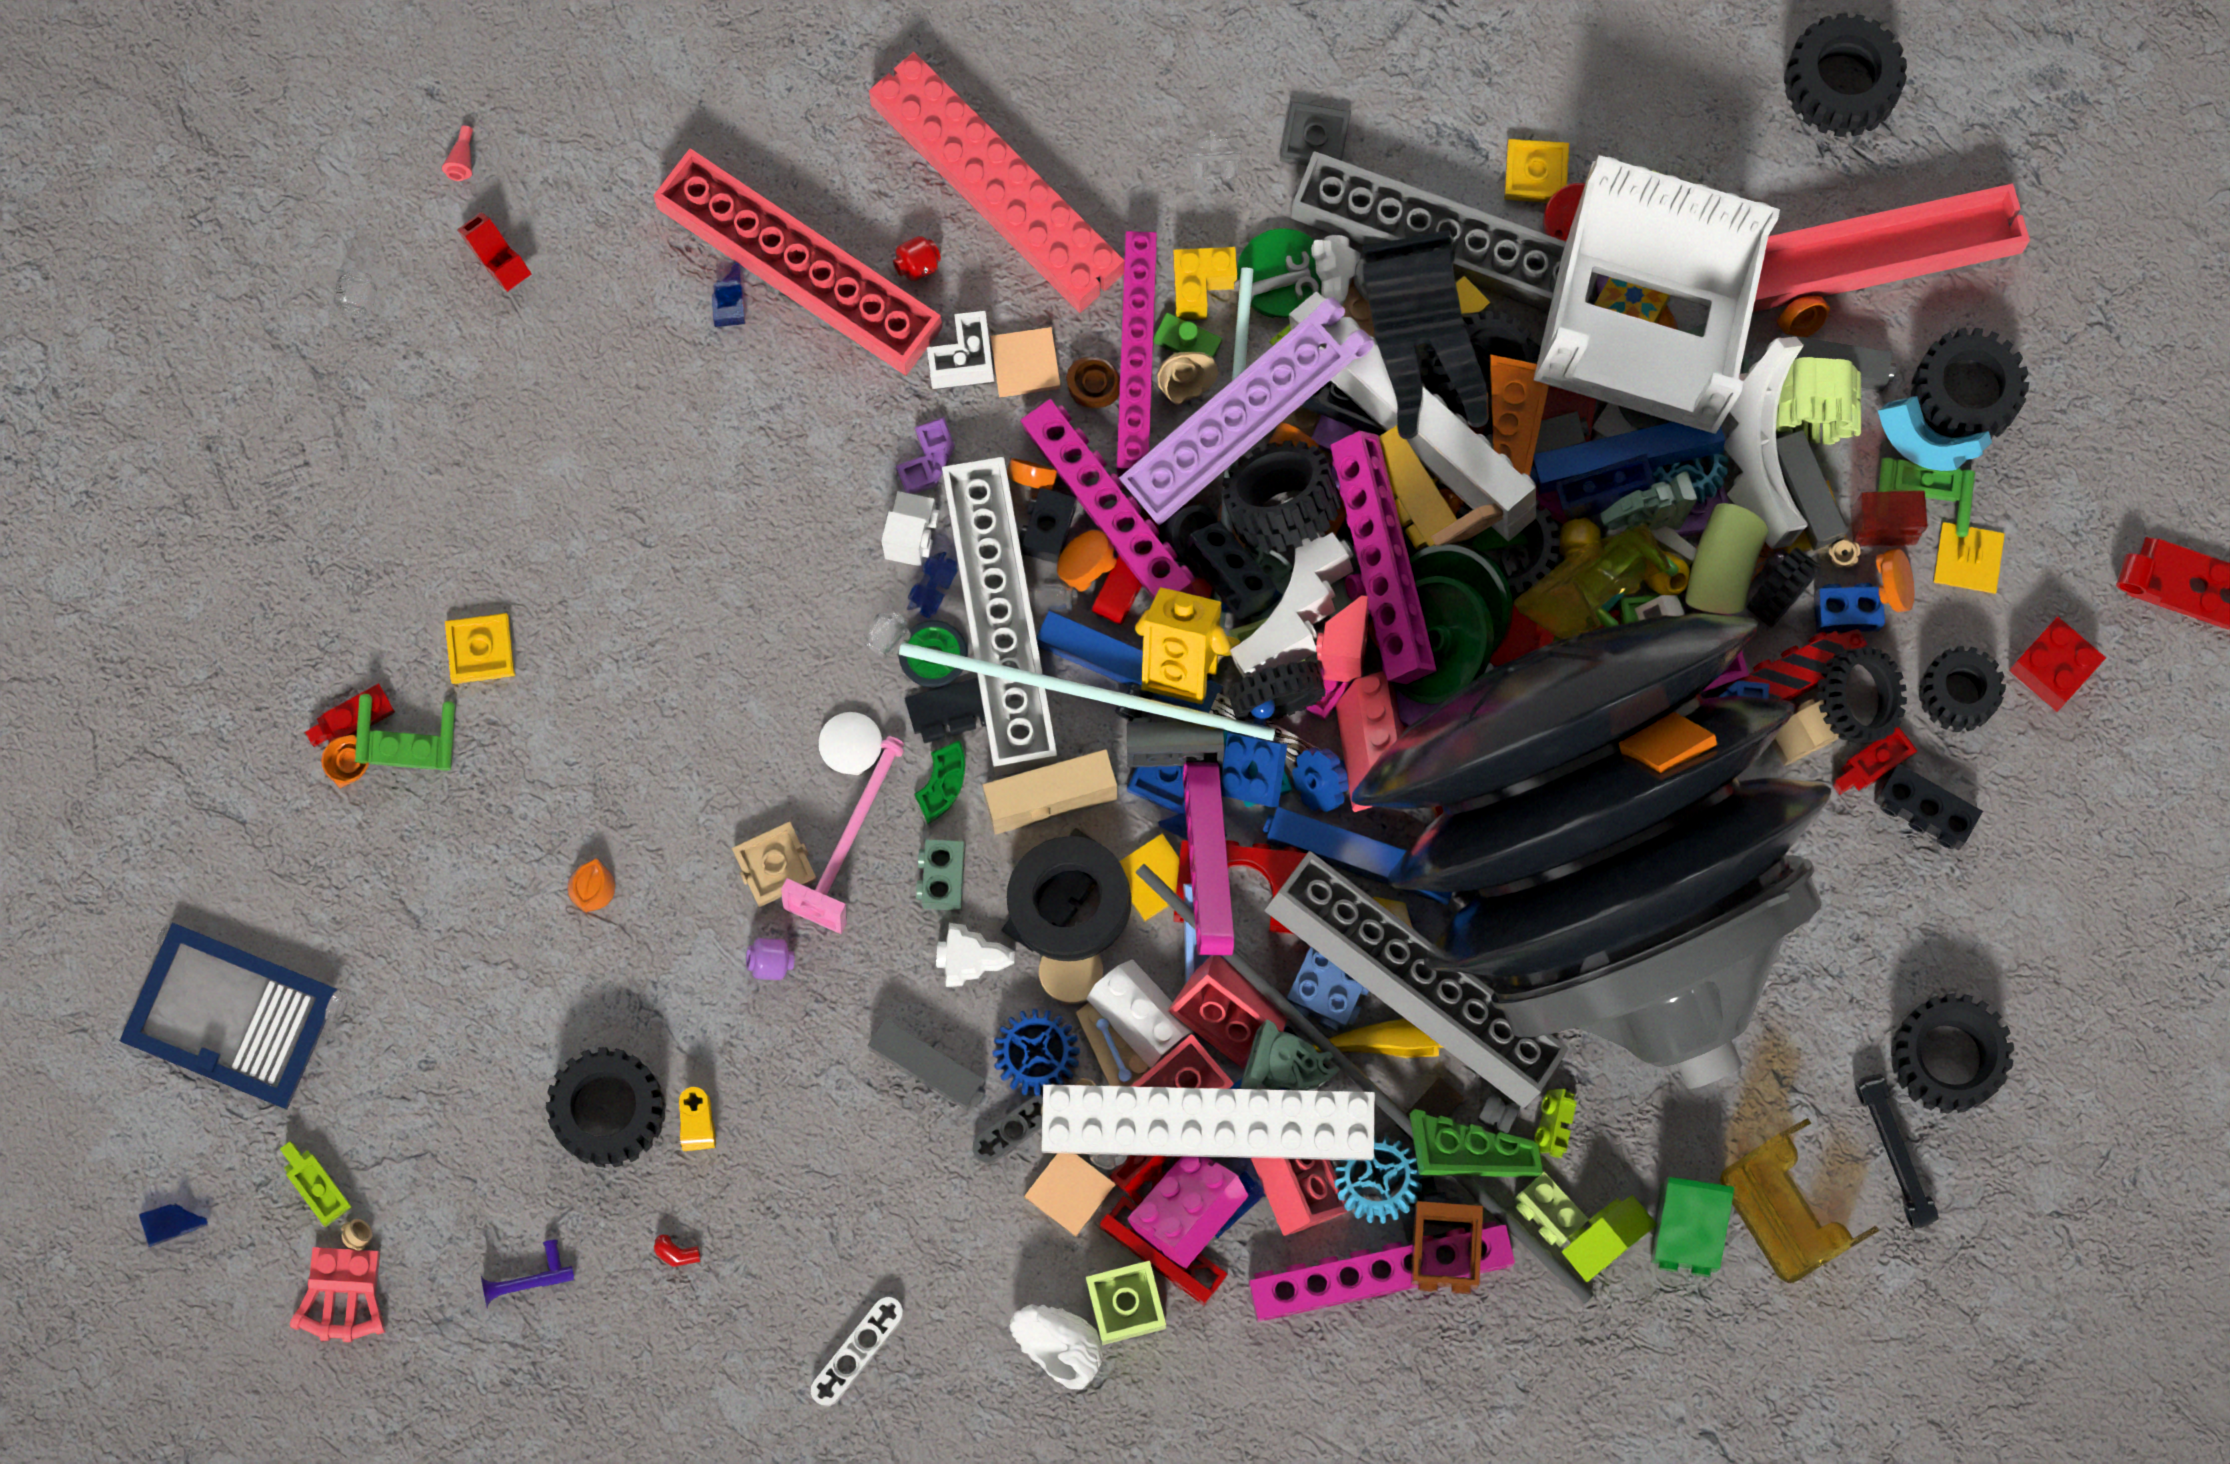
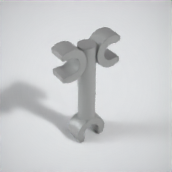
(1298, 275)

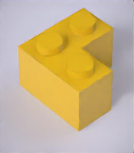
(1196, 273)

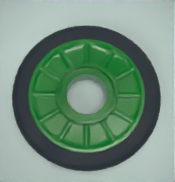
(933, 634)

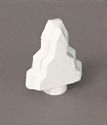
(1335, 265)
(969, 955)

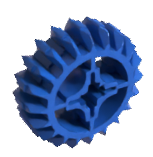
(1023, 1043)

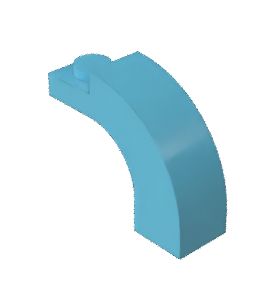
(1921, 444)

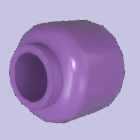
(769, 959)

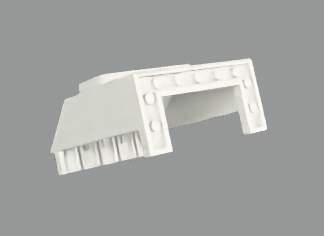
(1671, 241)

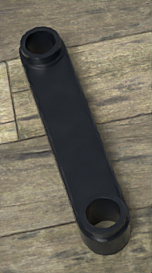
(1919, 1209)

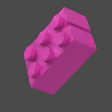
(1188, 1208)

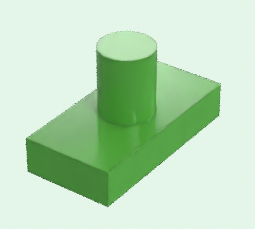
(1185, 336)

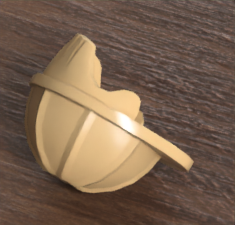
(1186, 375)

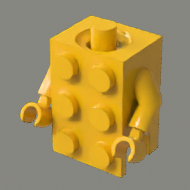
(1181, 644)

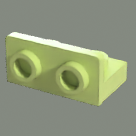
(1550, 1210)

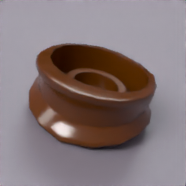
(1093, 382)

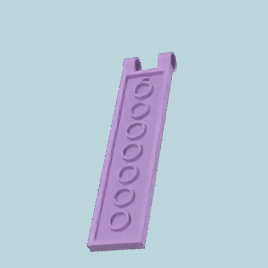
(1243, 413)

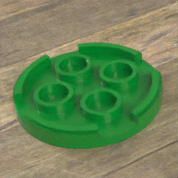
(1267, 258)

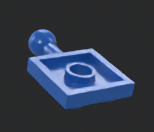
(1267, 755)

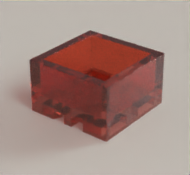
(1889, 518)

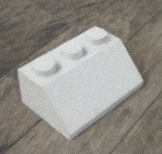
(1138, 1012)

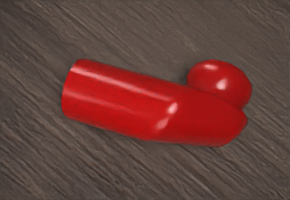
(674, 1255)

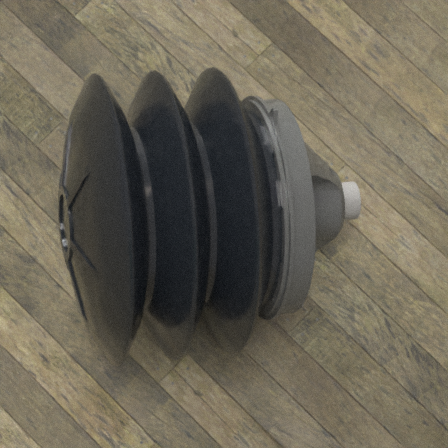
(1600, 882)

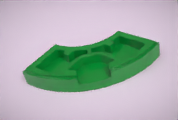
(944, 783)

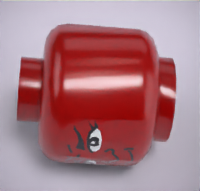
(916, 258)

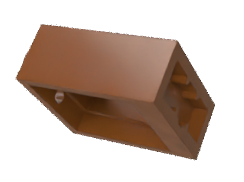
(1447, 1212)

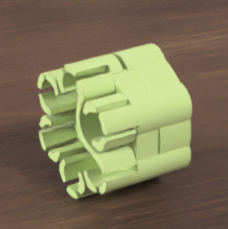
(1821, 393)

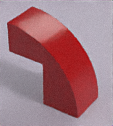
(494, 252)

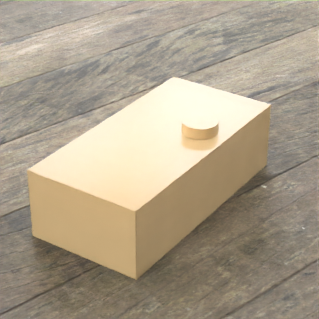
(1050, 791)

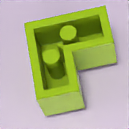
(1610, 1235)

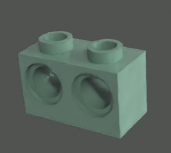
(948, 875)

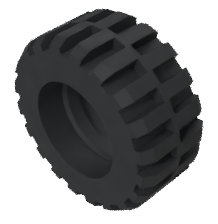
(1853, 39)

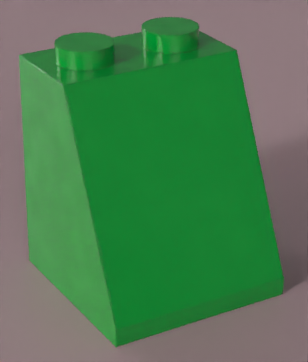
(1691, 1225)

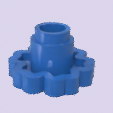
(1320, 779)

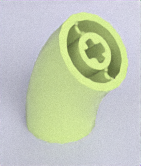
(1726, 560)

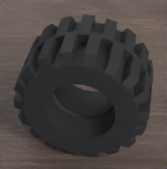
(1975, 668)

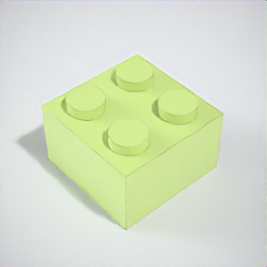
(1126, 1302)

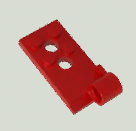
(2163, 576)

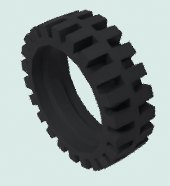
(1289, 686)
(1888, 690)

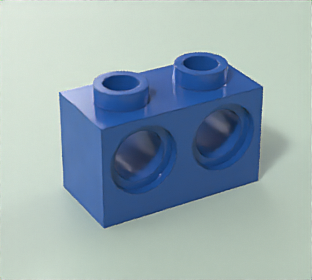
(1851, 615)

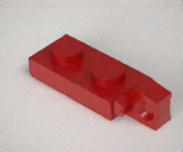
(343, 718)
(1875, 761)

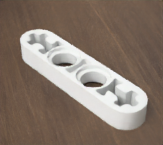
(853, 1348)

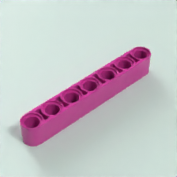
(1208, 859)

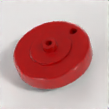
(1561, 211)

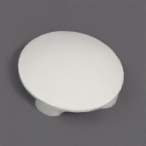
(850, 743)

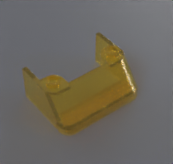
(1573, 591)
(1779, 1214)

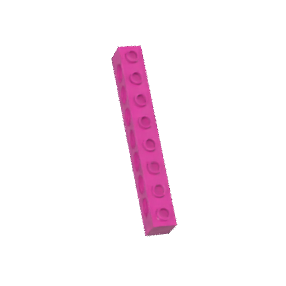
(1136, 349)
(1049, 420)
(1382, 558)
(1269, 1306)

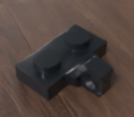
(1432, 1227)

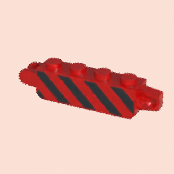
(1801, 668)

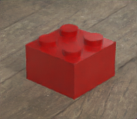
(2057, 664)

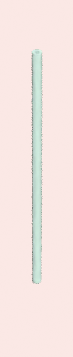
(1239, 366)
(1087, 691)

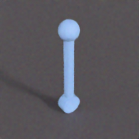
(1124, 1074)

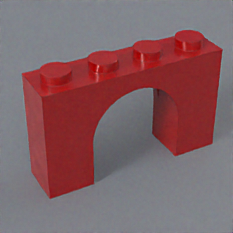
(1272, 864)

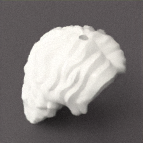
(1059, 1343)

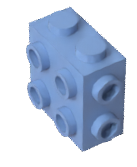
(1326, 992)

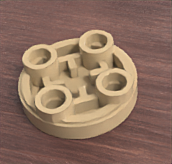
(1070, 980)

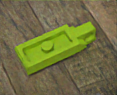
(314, 1185)

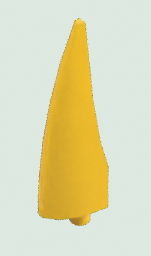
(1389, 1038)

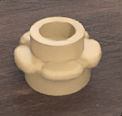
(1836, 552)
(356, 1234)

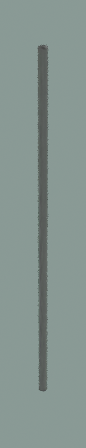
(1367, 1085)

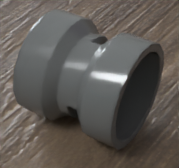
(1496, 1112)

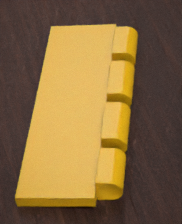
(1417, 493)

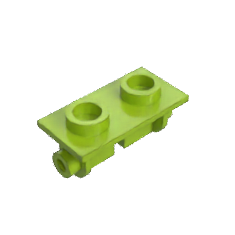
(1556, 1108)

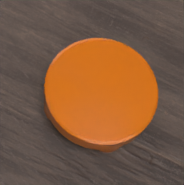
(1086, 559)
(1897, 580)

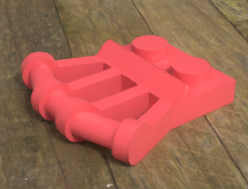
(341, 1272)

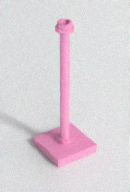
(815, 904)

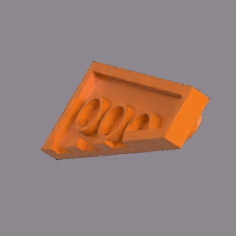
(1516, 410)

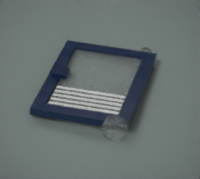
(231, 1015)

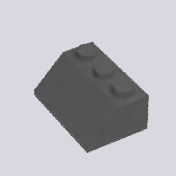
(1172, 743)

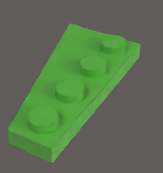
(1469, 1151)

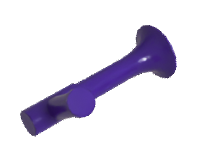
(554, 1276)

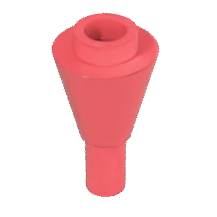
(458, 163)

